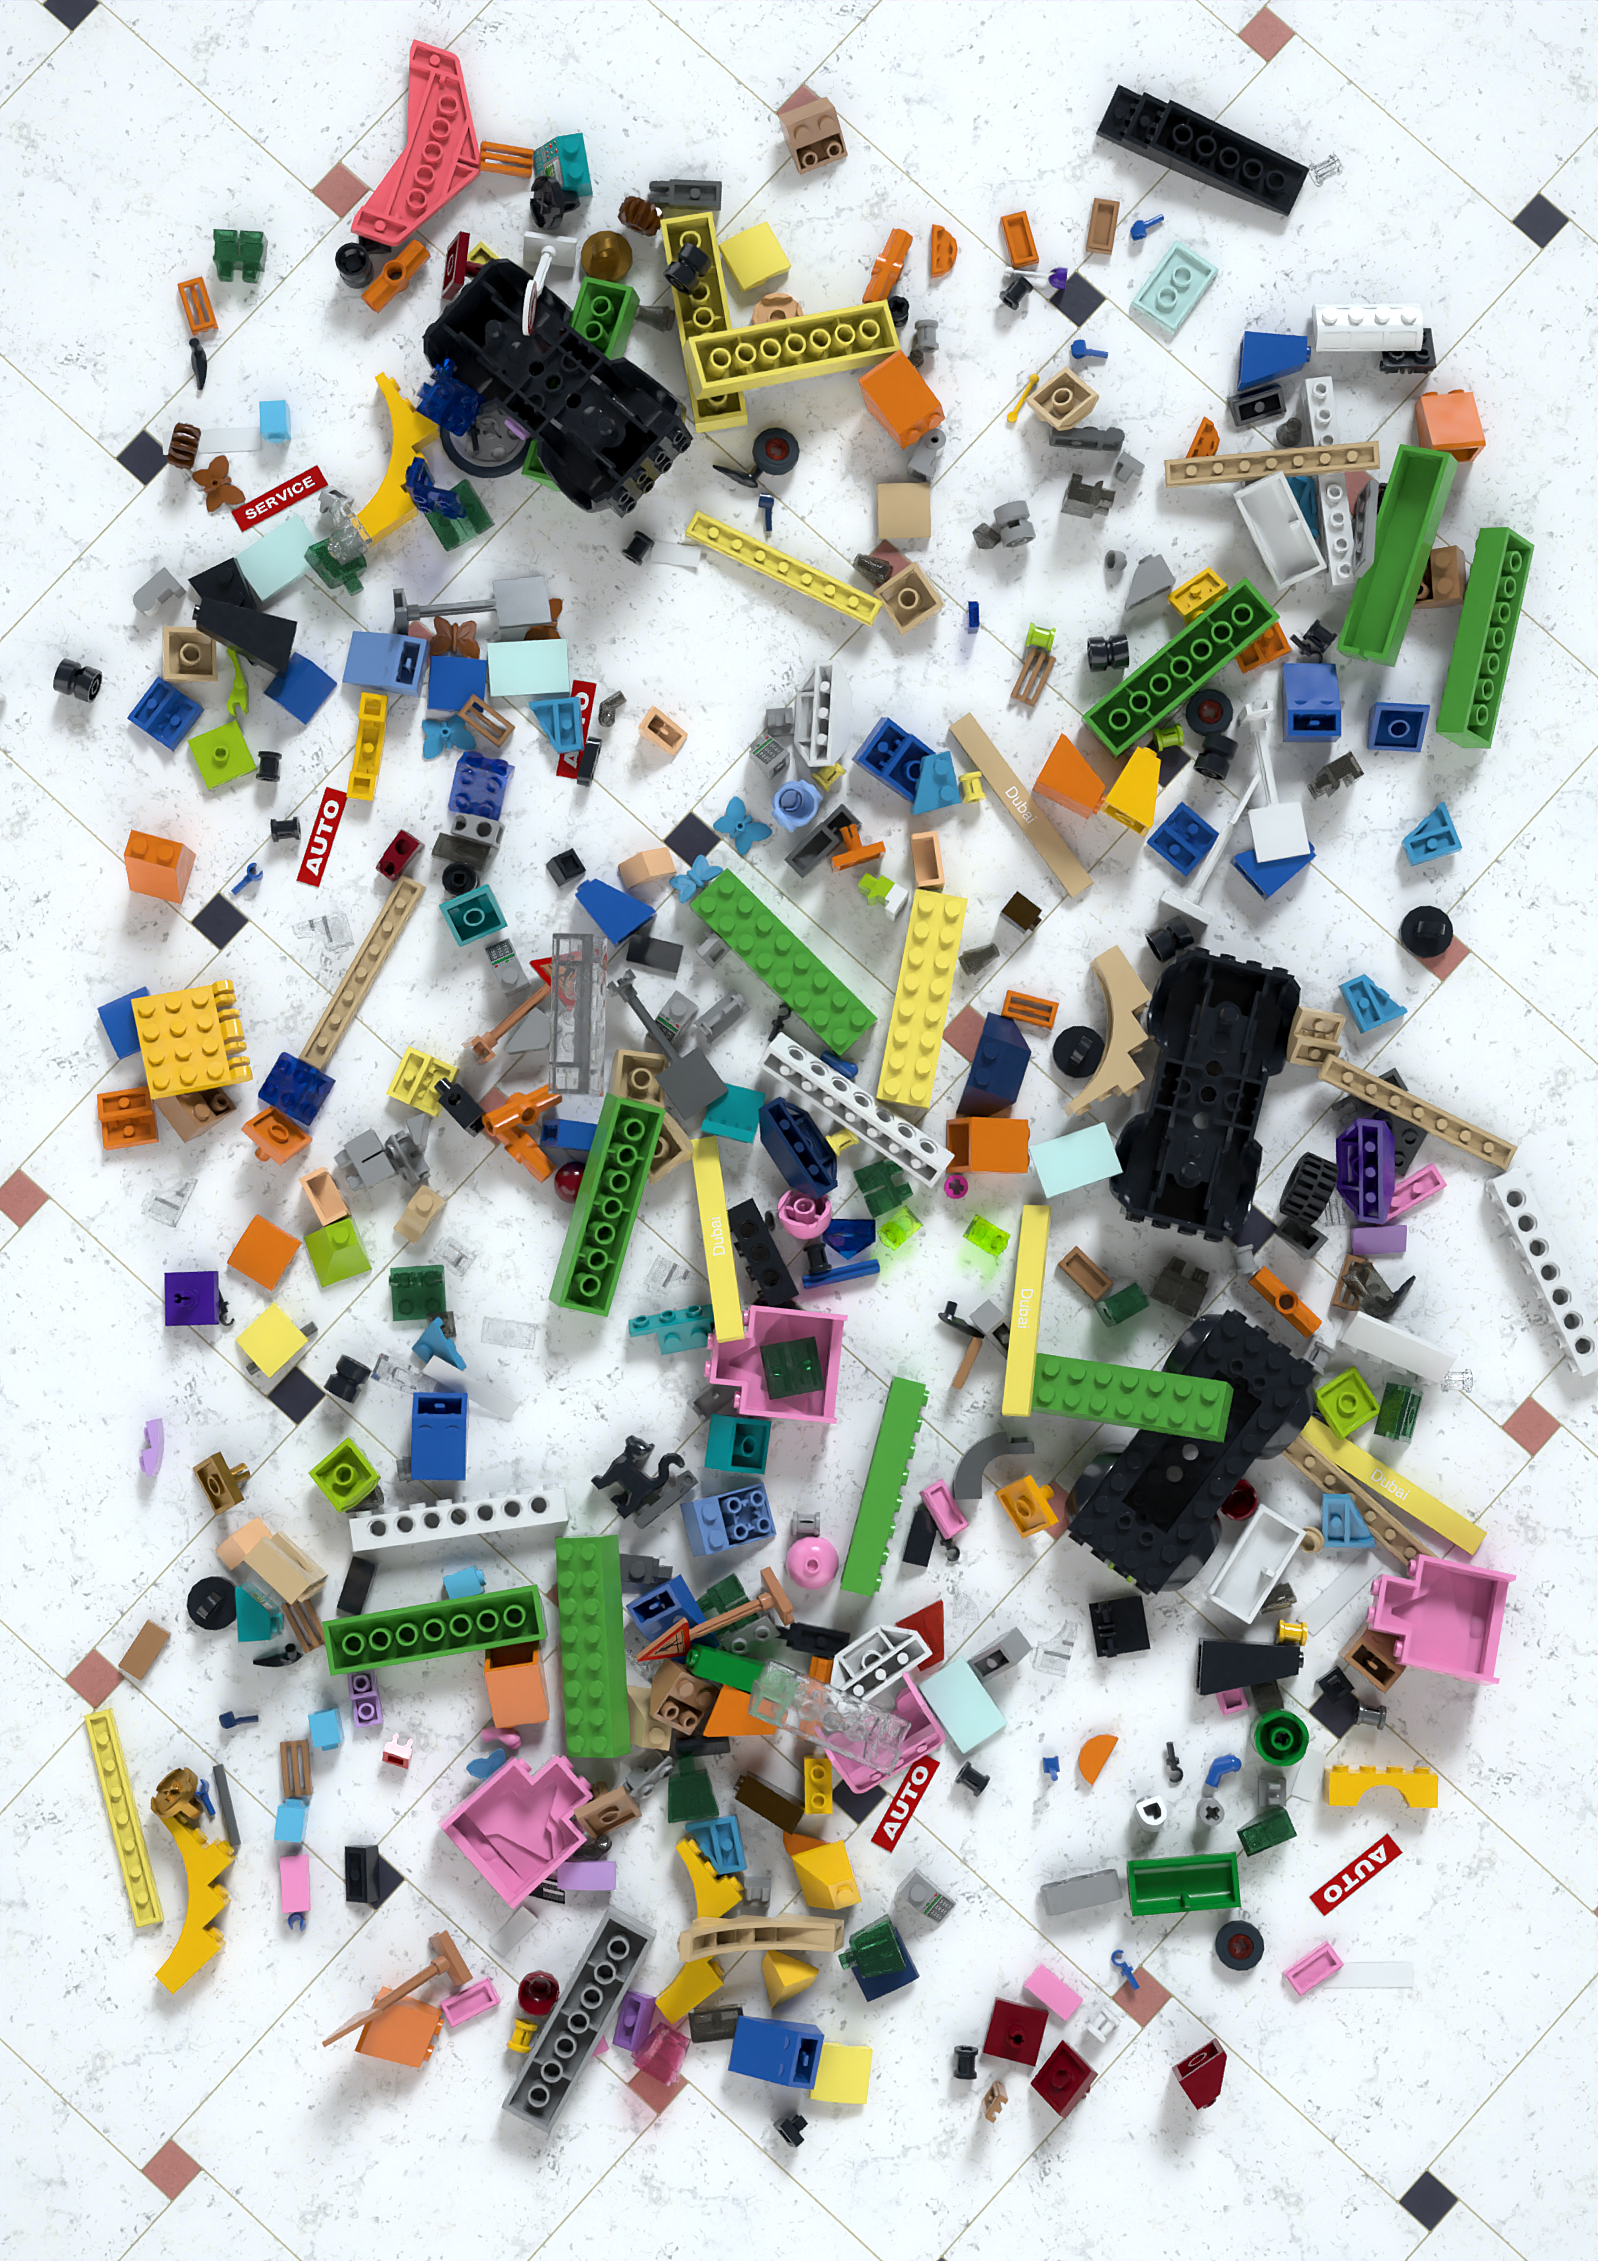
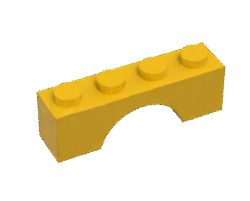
(1347, 1785)

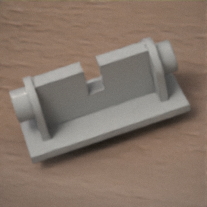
(722, 1015)
(410, 1167)
(751, 1636)
(643, 1781)

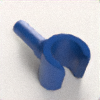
(1139, 228)
(1080, 351)
(248, 878)
(1051, 1766)
(205, 1797)
(294, 1917)

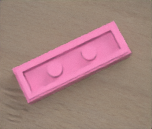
(1414, 1190)

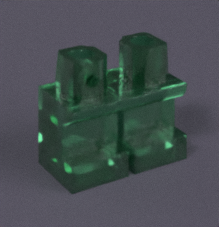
(241, 252)
(887, 1197)
(721, 1595)

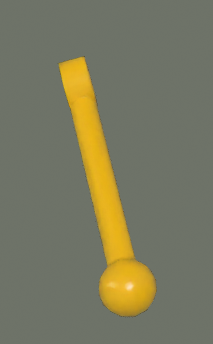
(1012, 416)

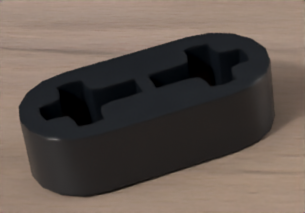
(589, 761)

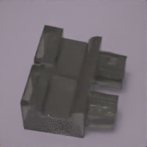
(1086, 500)
(1331, 775)
(1169, 1282)

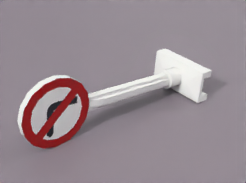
(546, 250)

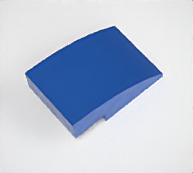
(893, 757)

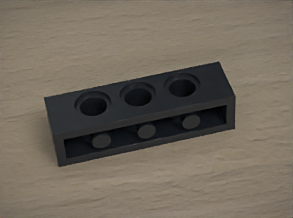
(785, 1288)

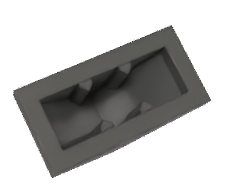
(1301, 1237)

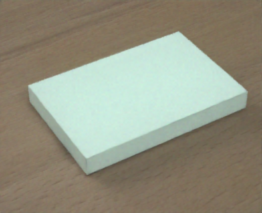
(1174, 287)
(277, 558)
(528, 667)
(1075, 1160)
(962, 1704)

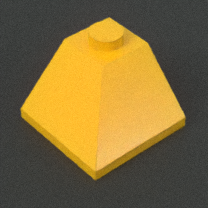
(827, 1876)

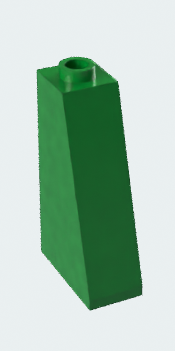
(724, 1666)

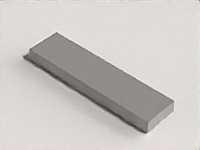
(1365, 528)

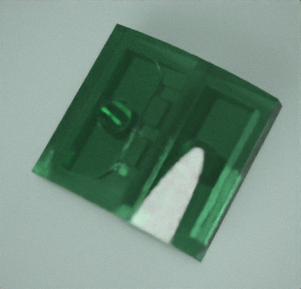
(458, 531)
(792, 1368)

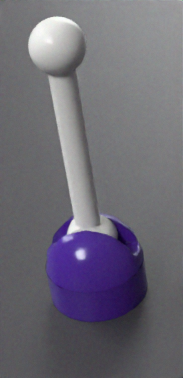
(1057, 277)

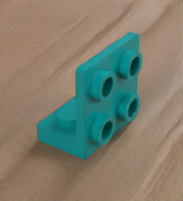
(734, 1114)

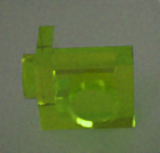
(899, 1228)
(986, 1236)

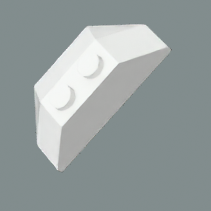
(823, 714)
(877, 1660)

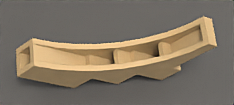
(1123, 996)
(747, 1932)

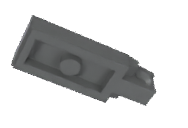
(667, 1498)
(642, 1569)

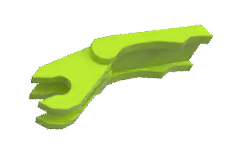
(239, 693)

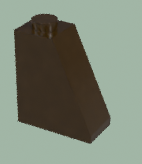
(769, 1801)

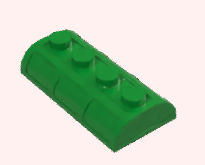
(1183, 1883)

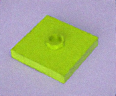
(222, 755)
(1346, 1402)

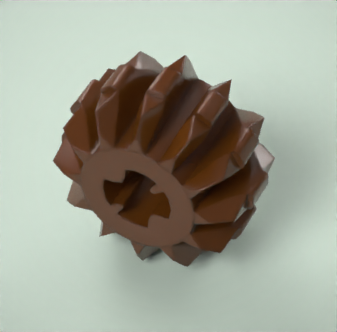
(640, 216)
(184, 446)

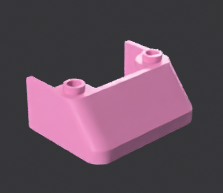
(920, 1740)

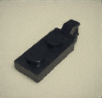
(814, 1639)

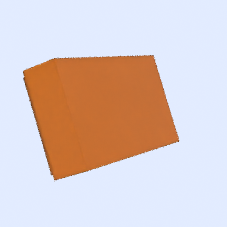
(1019, 240)

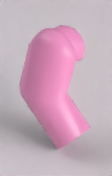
(507, 1735)

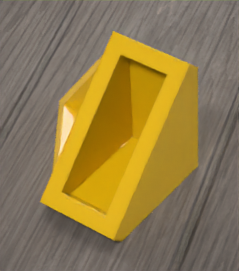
(785, 1976)

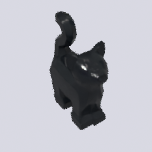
(632, 1478)

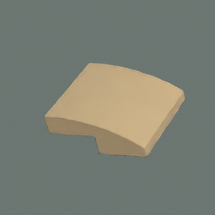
(903, 510)
(1314, 1036)

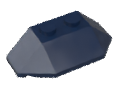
(995, 1069)
(798, 1148)

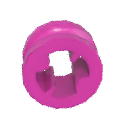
(962, 1181)

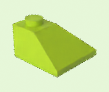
(337, 1252)

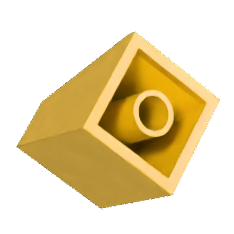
(1135, 792)

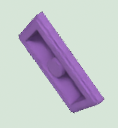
(1378, 1240)
(634, 2020)

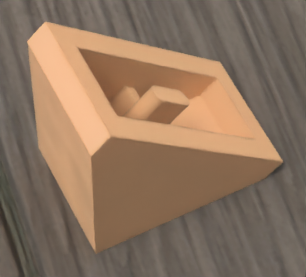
(662, 731)
(646, 867)
(241, 1542)

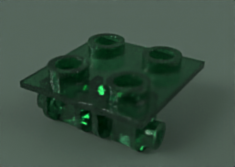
(417, 1291)

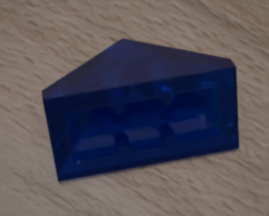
(850, 1235)

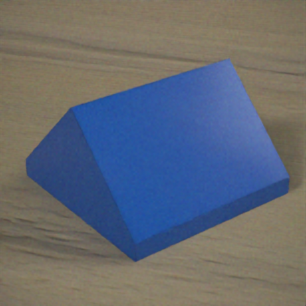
(302, 689)
(1397, 726)

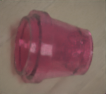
(662, 2054)

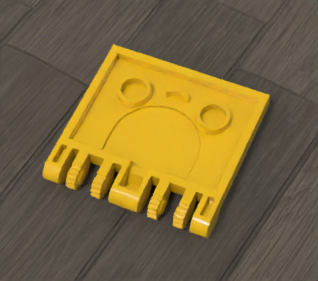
(186, 1040)

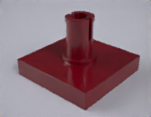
(457, 266)
(1015, 2031)
(1064, 2079)

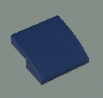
(881, 1985)

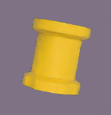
(1291, 1632)
(522, 2035)

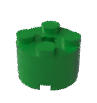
(1294, 1737)

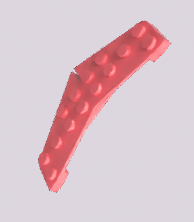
(428, 168)

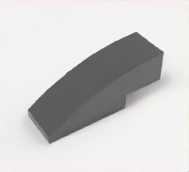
(821, 841)

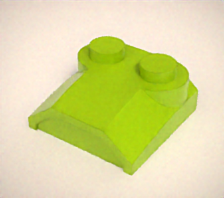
(345, 1475)

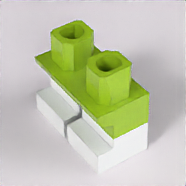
(884, 892)

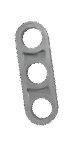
(1081, 1892)

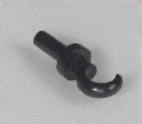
(474, 432)
(1305, 649)
(777, 1024)
(222, 1305)
(947, 1543)
(1172, 1761)

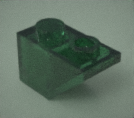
(1266, 1831)

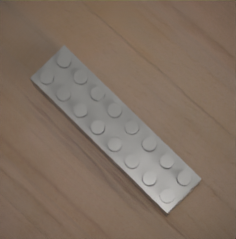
(579, 2019)

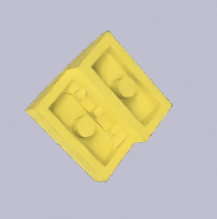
(754, 256)
(416, 1081)
(272, 1340)
(843, 2074)

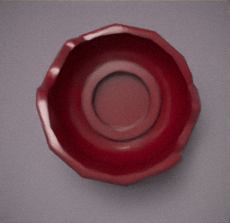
(568, 1181)
(1241, 1502)
(538, 1993)

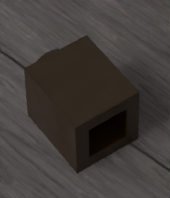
(1021, 913)

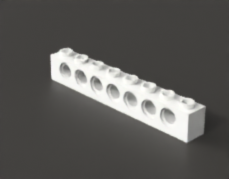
(1330, 489)
(855, 1109)
(1549, 1255)
(365, 1538)

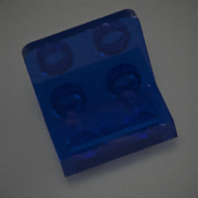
(448, 400)
(429, 498)
(480, 785)
(296, 1088)

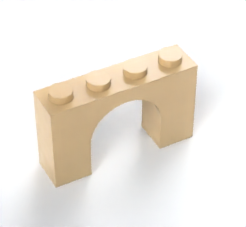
(286, 1568)

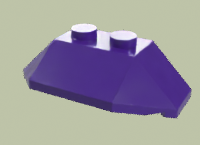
(1366, 1169)

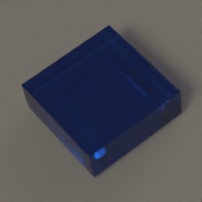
(973, 617)

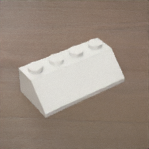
(1395, 1347)

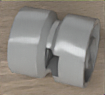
(1011, 515)

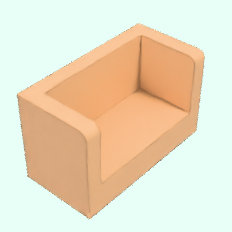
(927, 860)
(325, 1196)

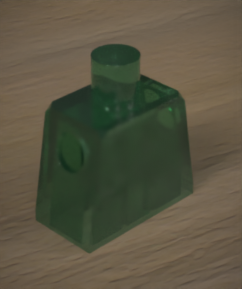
(331, 570)
(1122, 1304)
(690, 1793)
(875, 1950)

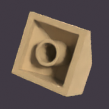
(644, 1729)

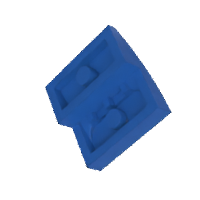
(454, 681)
(165, 713)
(1183, 838)
(120, 1023)

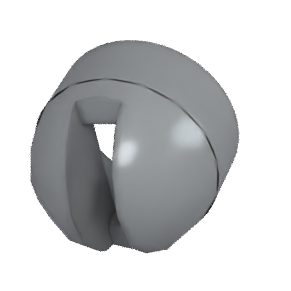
(1115, 561)
(772, 1220)

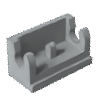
(712, 1399)

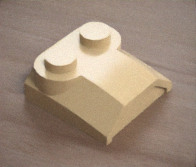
(1063, 400)
(910, 598)
(188, 655)
(634, 1076)
(671, 1149)

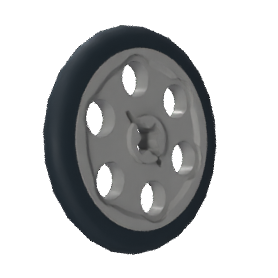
(484, 464)

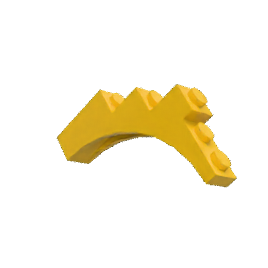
(411, 433)
(714, 1898)
(206, 1899)

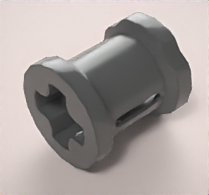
(1370, 1715)

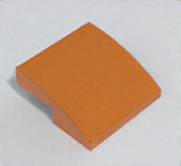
(1264, 650)
(127, 1118)
(264, 1252)

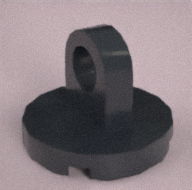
(551, 202)
(1426, 932)
(1078, 1051)
(212, 1603)

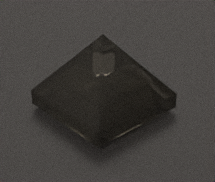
(986, 537)
(447, 1318)

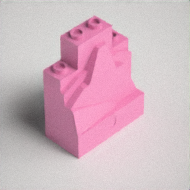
(741, 1362)
(1444, 1617)
(520, 1824)

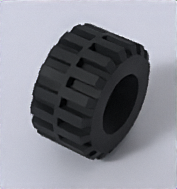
(1308, 1188)

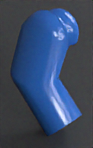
(846, 1069)
(1221, 1766)

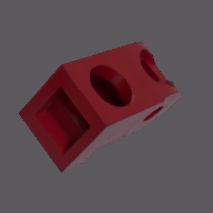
(399, 855)

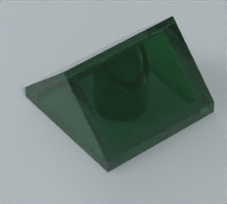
(1398, 1412)

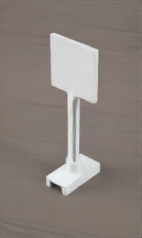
(1278, 828)
(1188, 903)

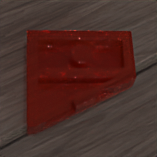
(930, 1626)

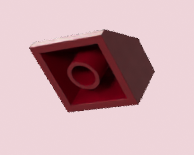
(1202, 2074)

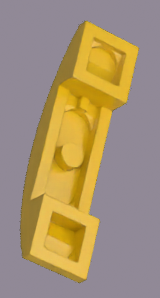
(369, 746)

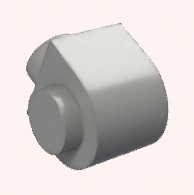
(1150, 1813)

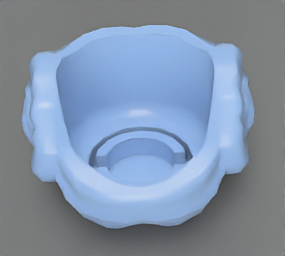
(795, 804)

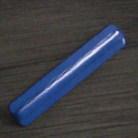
(841, 1274)

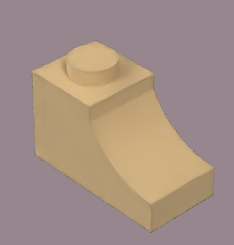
(420, 1213)

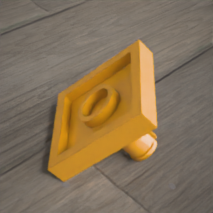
(1027, 1505)

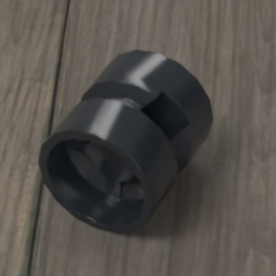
(354, 265)
(689, 266)
(1108, 652)
(74, 679)
(1214, 759)
(459, 879)
(1161, 943)
(347, 1379)

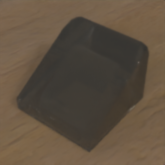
(1266, 1696)

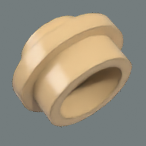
(1312, 1541)

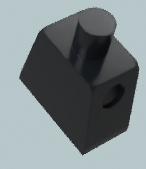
(467, 1112)

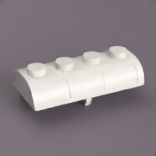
(1367, 327)
(1279, 530)
(1255, 1563)

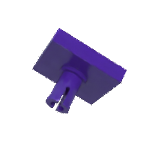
(191, 1298)

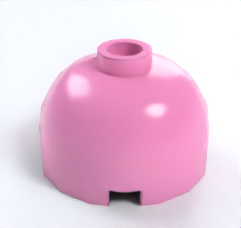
(804, 1215)
(812, 1562)

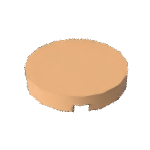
(775, 307)

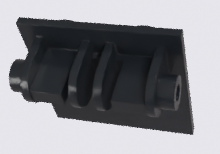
(1416, 361)
(1407, 1139)
(1119, 1626)

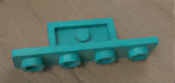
(676, 1329)

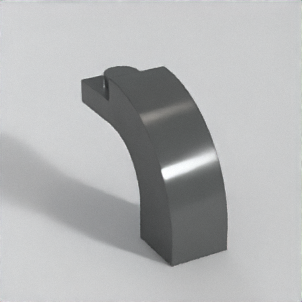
(970, 1468)

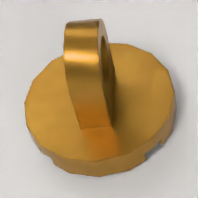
(606, 256)
(176, 1795)

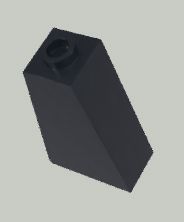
(248, 632)
(1239, 1664)

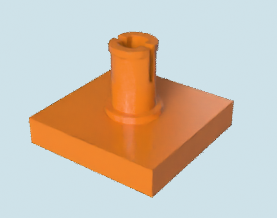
(856, 853)
(276, 1136)

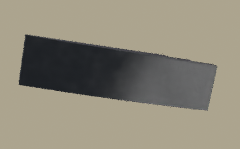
(1202, 150)

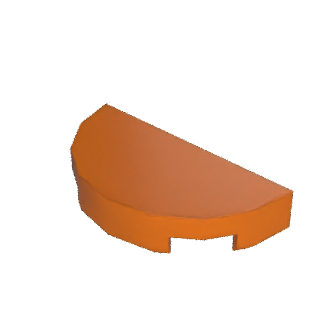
(943, 251)
(1205, 441)
(1094, 1755)
(799, 1843)

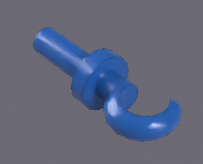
(1126, 1970)

